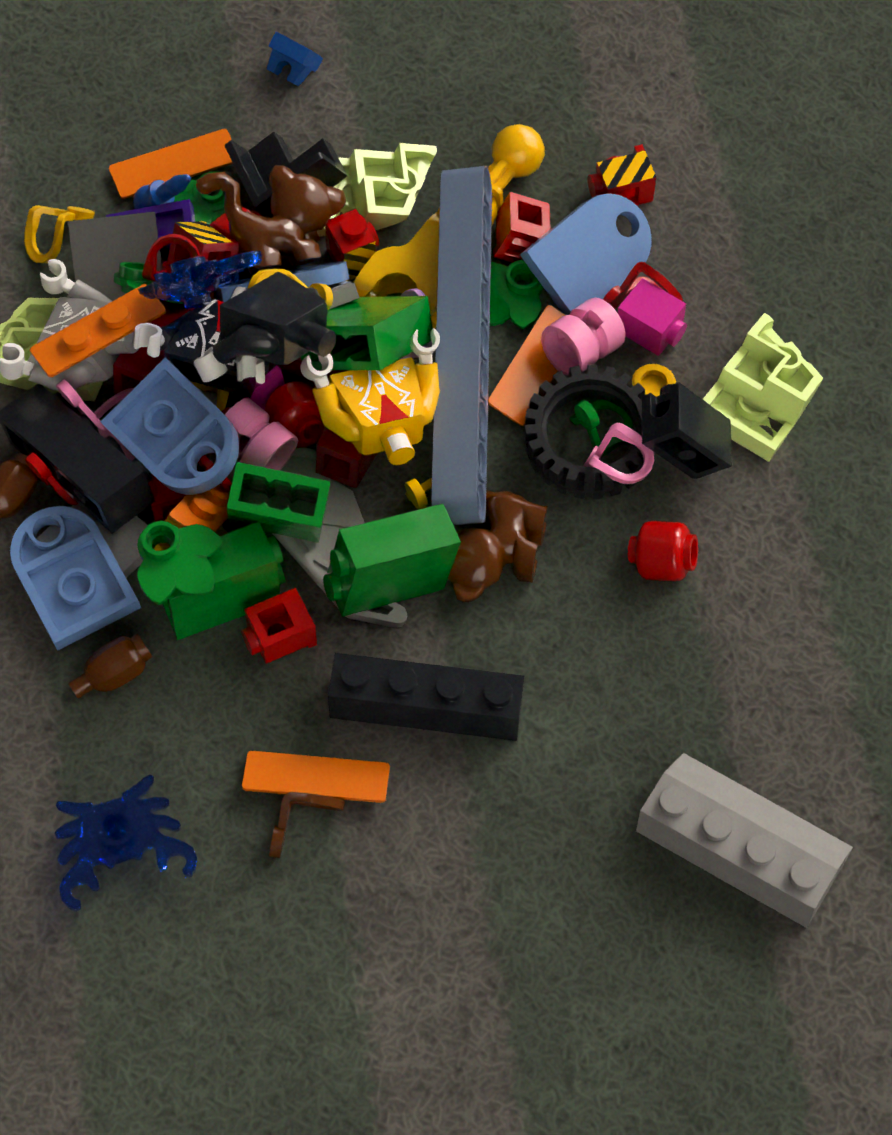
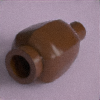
(16, 485)
(112, 666)

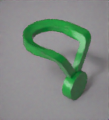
(587, 416)

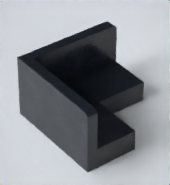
(257, 163)

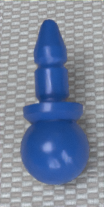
(160, 192)

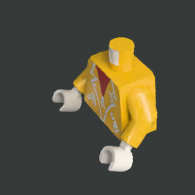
(382, 406)

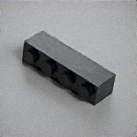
(80, 459)
(425, 696)

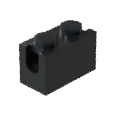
(686, 431)

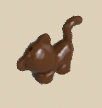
(298, 207)
(513, 537)

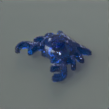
(195, 279)
(116, 834)

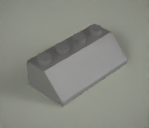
(742, 838)

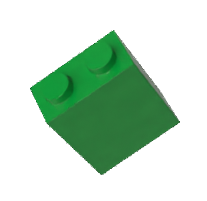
(375, 331)
(278, 500)
(391, 559)
(245, 574)

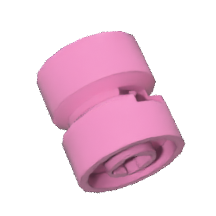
(583, 336)
(260, 441)

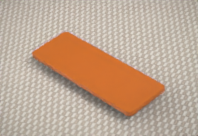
(187, 157)
(95, 331)
(525, 372)
(202, 509)
(316, 775)

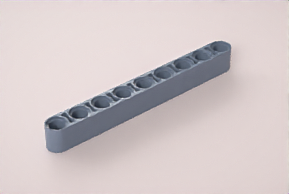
(463, 349)

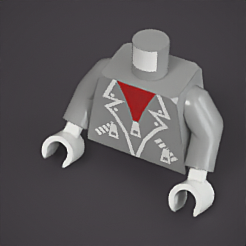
(79, 303)

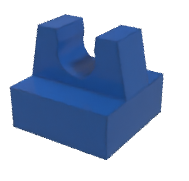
(290, 52)

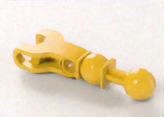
(395, 269)

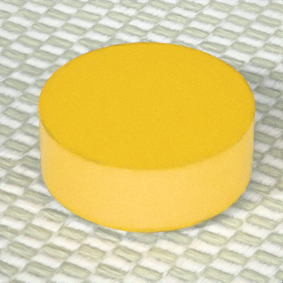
(653, 378)

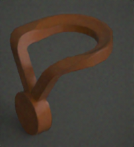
(304, 799)

